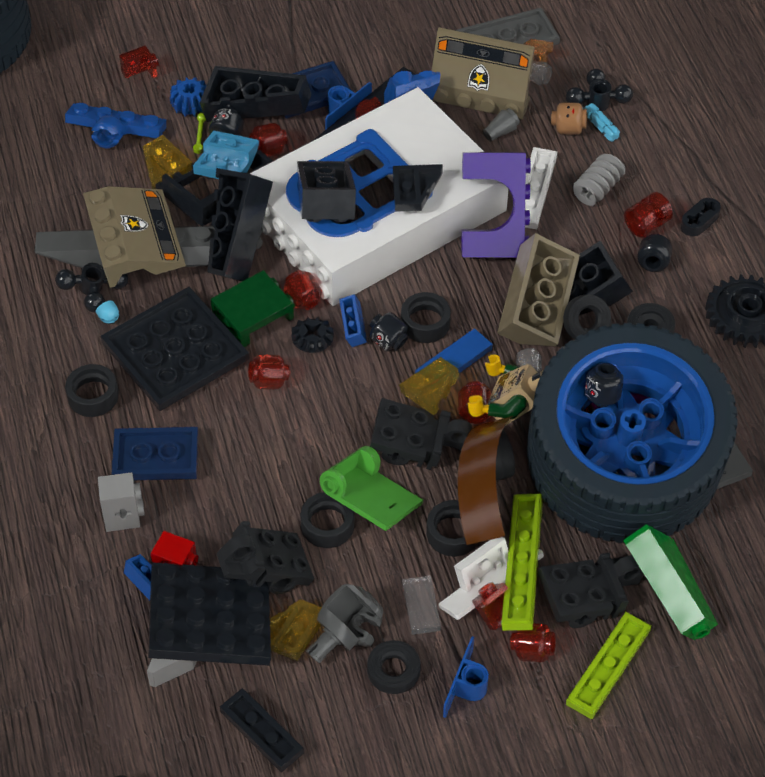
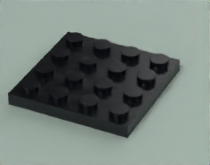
(174, 348)
(207, 616)

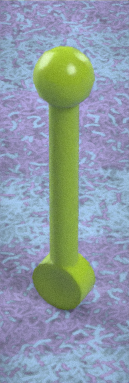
(198, 148)

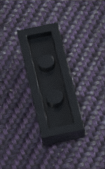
(262, 730)

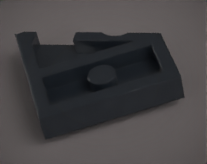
(414, 185)

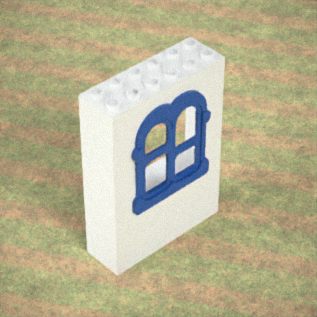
(382, 241)

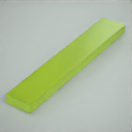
(522, 562)

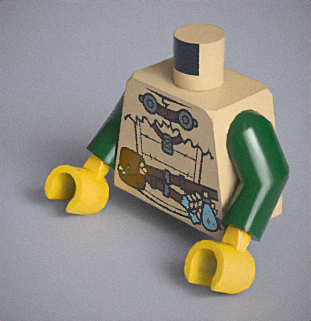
(512, 393)

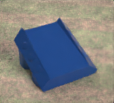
(404, 82)

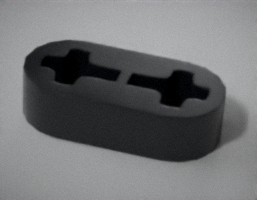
(697, 213)

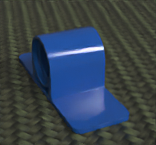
(342, 100)
(467, 671)

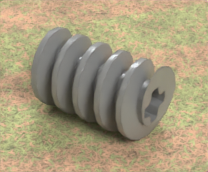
(598, 179)

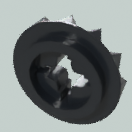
(312, 343)

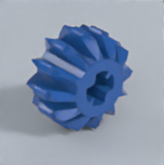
(187, 95)

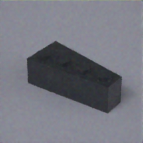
(255, 93)
(237, 222)

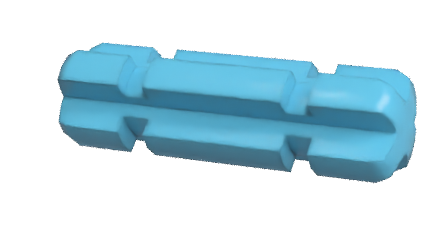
(602, 122)

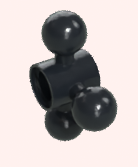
(599, 91)
(66, 279)

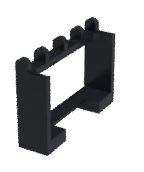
(198, 210)

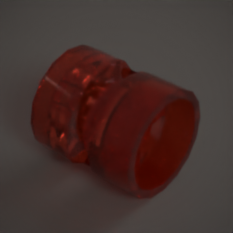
(648, 214)

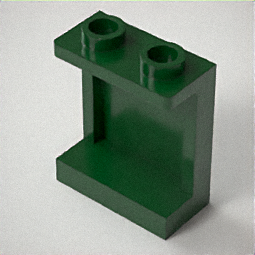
(252, 306)

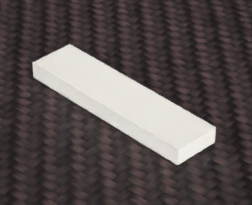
(541, 171)

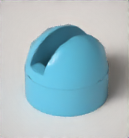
(108, 312)

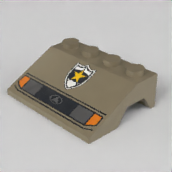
(482, 72)
(133, 231)

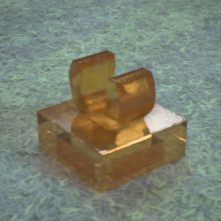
(541, 48)

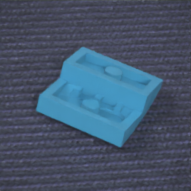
(227, 153)

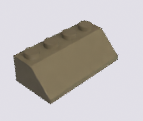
(538, 292)

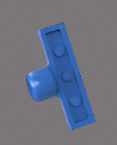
(111, 124)

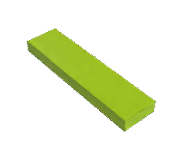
(608, 665)

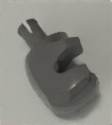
(342, 620)

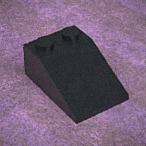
(326, 190)
(599, 277)

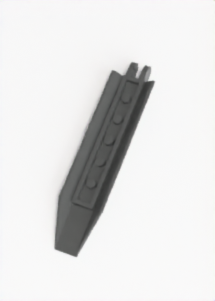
(80, 246)

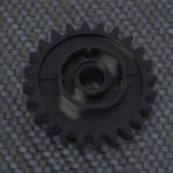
(738, 310)

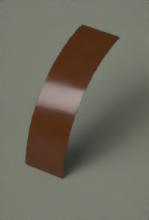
(477, 483)

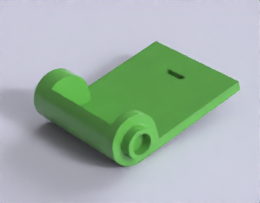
(367, 492)

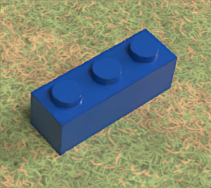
(353, 320)
(139, 572)

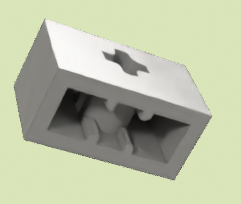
(120, 501)

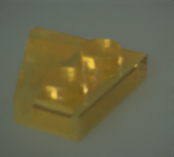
(163, 159)
(430, 384)
(294, 629)

